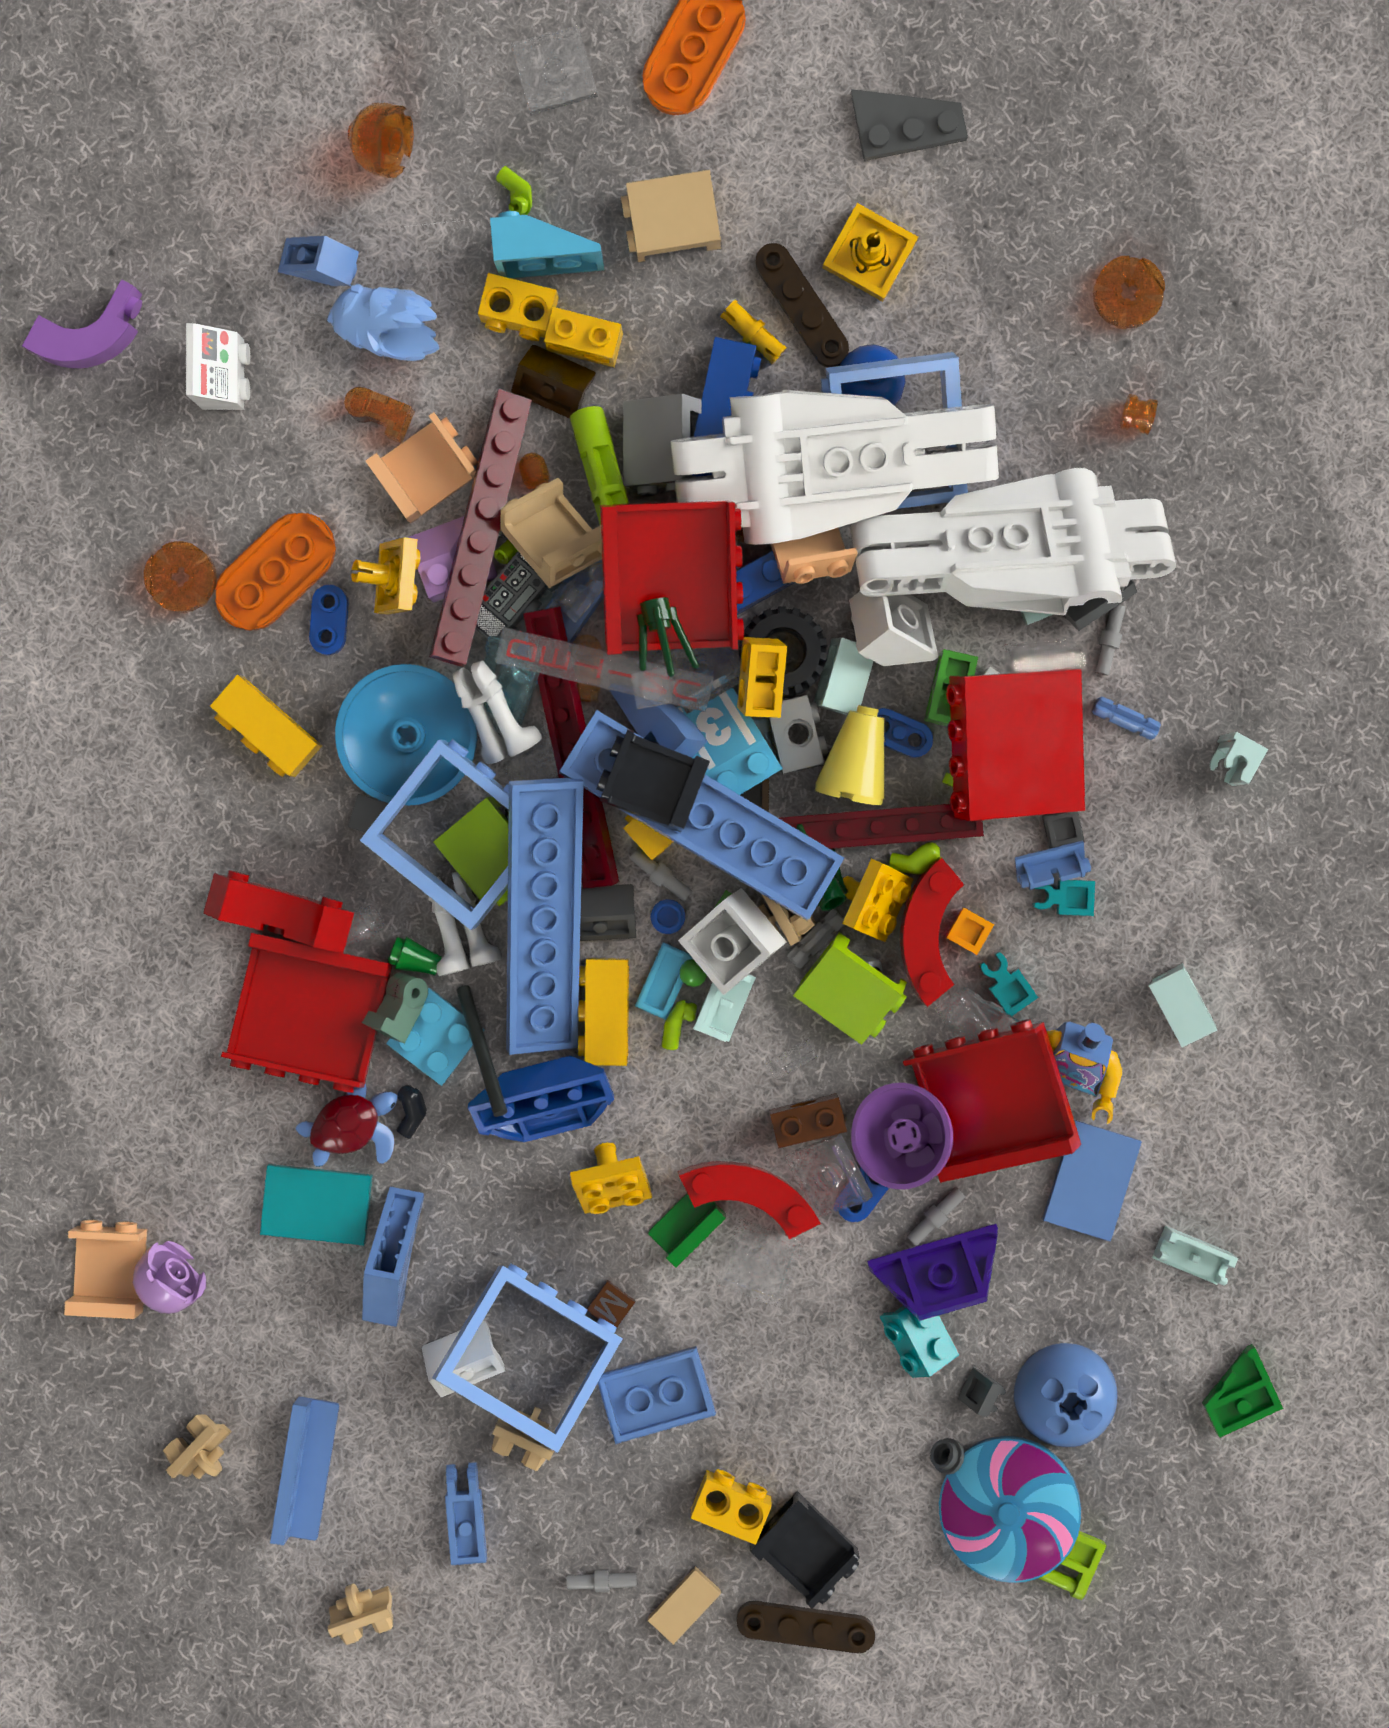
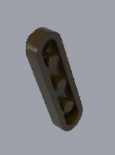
(801, 305)
(805, 1627)

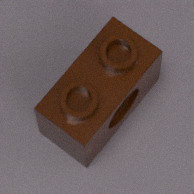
(808, 1120)

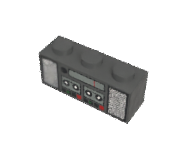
(509, 596)

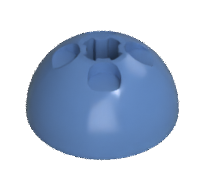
(1061, 1377)

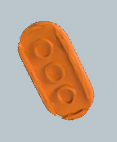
(692, 53)
(275, 571)

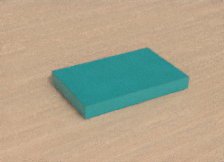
(316, 1204)

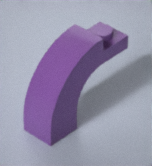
(90, 344)

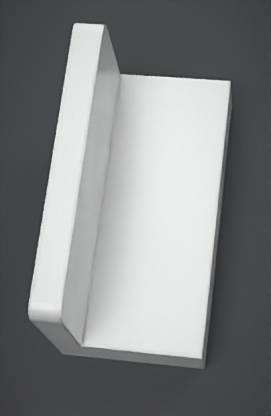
(476, 1364)

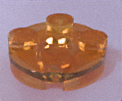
(1132, 272)
(167, 561)

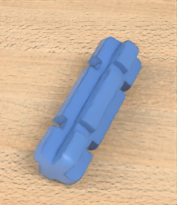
(1126, 718)

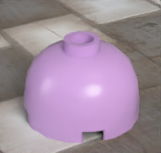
(165, 1281)

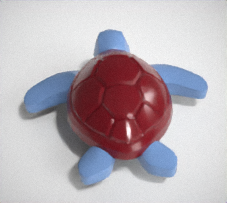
(349, 1125)

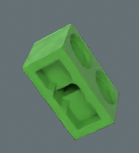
(948, 664)

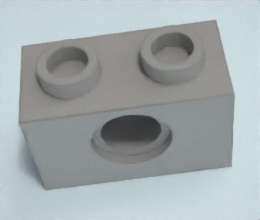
(798, 756)

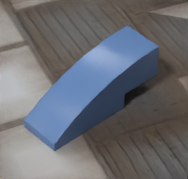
(662, 725)

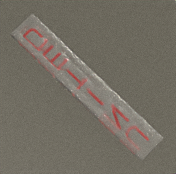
(594, 666)

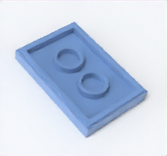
(1092, 1182)
(656, 1395)

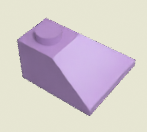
(436, 557)

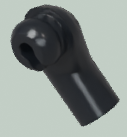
(414, 1110)

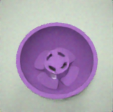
(886, 1129)

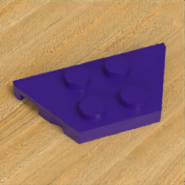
(941, 1273)

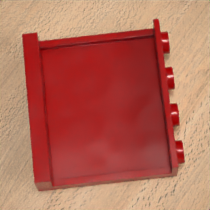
(677, 554)
(1016, 744)
(306, 1013)
(1000, 1099)

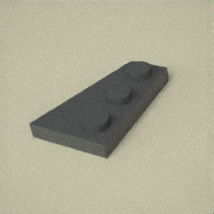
(905, 123)

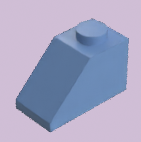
(319, 260)

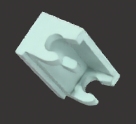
(843, 677)
(1240, 755)
(1182, 1005)
(722, 1011)
(1194, 1256)

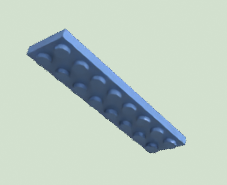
(725, 830)
(543, 914)

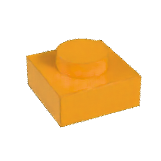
(969, 931)

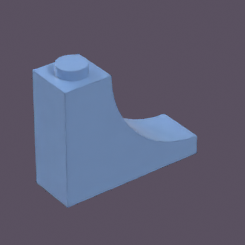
(390, 1257)

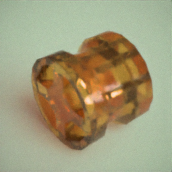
(1138, 414)

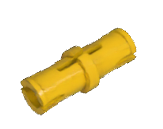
(753, 331)

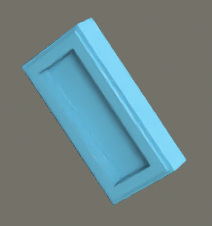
(663, 982)

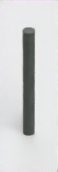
(482, 1051)

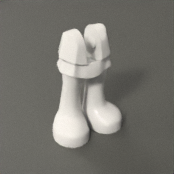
(483, 687)
(455, 958)

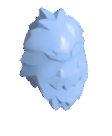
(385, 322)

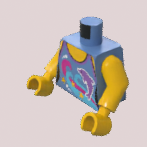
(1087, 1062)

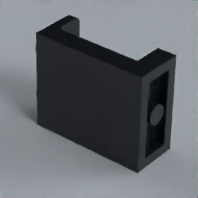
(652, 781)
(806, 1550)

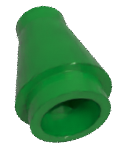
(413, 957)

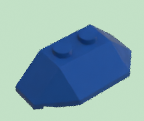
(545, 1100)

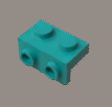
(921, 1345)

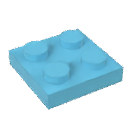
(437, 1039)

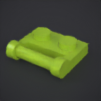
(1082, 1558)

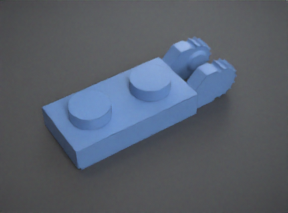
(465, 1518)

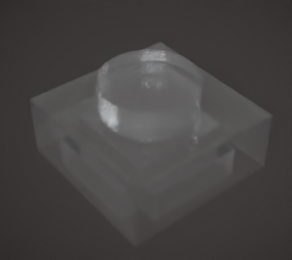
(651, 687)

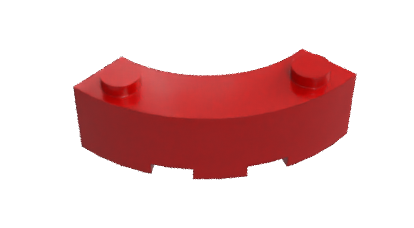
(294, 916)
(921, 931)
(753, 1186)

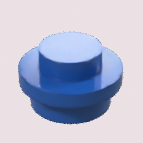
(667, 916)

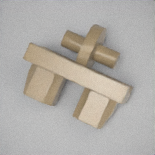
(792, 926)
(507, 1436)
(202, 1453)
(360, 1610)

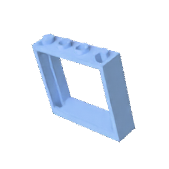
(951, 397)
(409, 867)
(571, 1311)

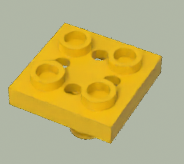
(890, 243)
(392, 575)
(876, 899)
(610, 1182)

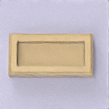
(684, 1605)

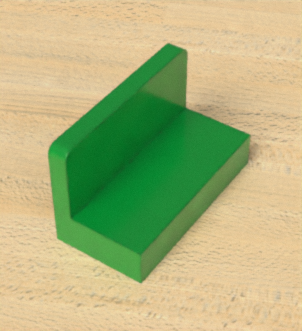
(685, 1228)

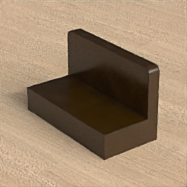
(552, 381)

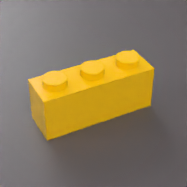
(264, 727)
(604, 1011)

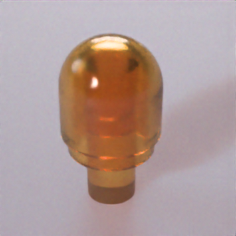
(533, 470)

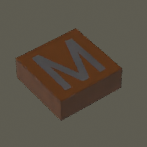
(611, 1304)

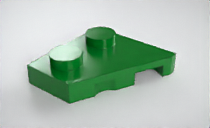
(1241, 1395)

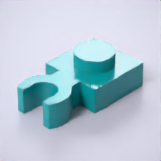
(1071, 897)
(1011, 988)

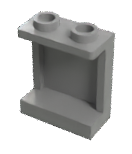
(647, 439)

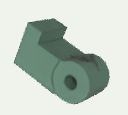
(399, 1007)

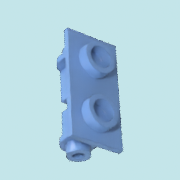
(1037, 868)

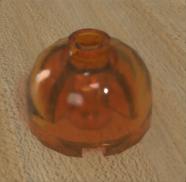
(381, 138)

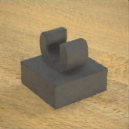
(981, 1393)

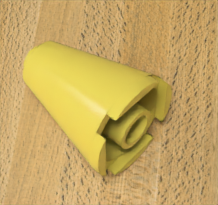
(856, 759)

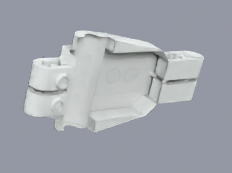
(829, 459)
(1018, 546)

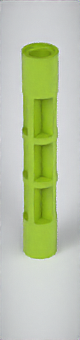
(598, 457)

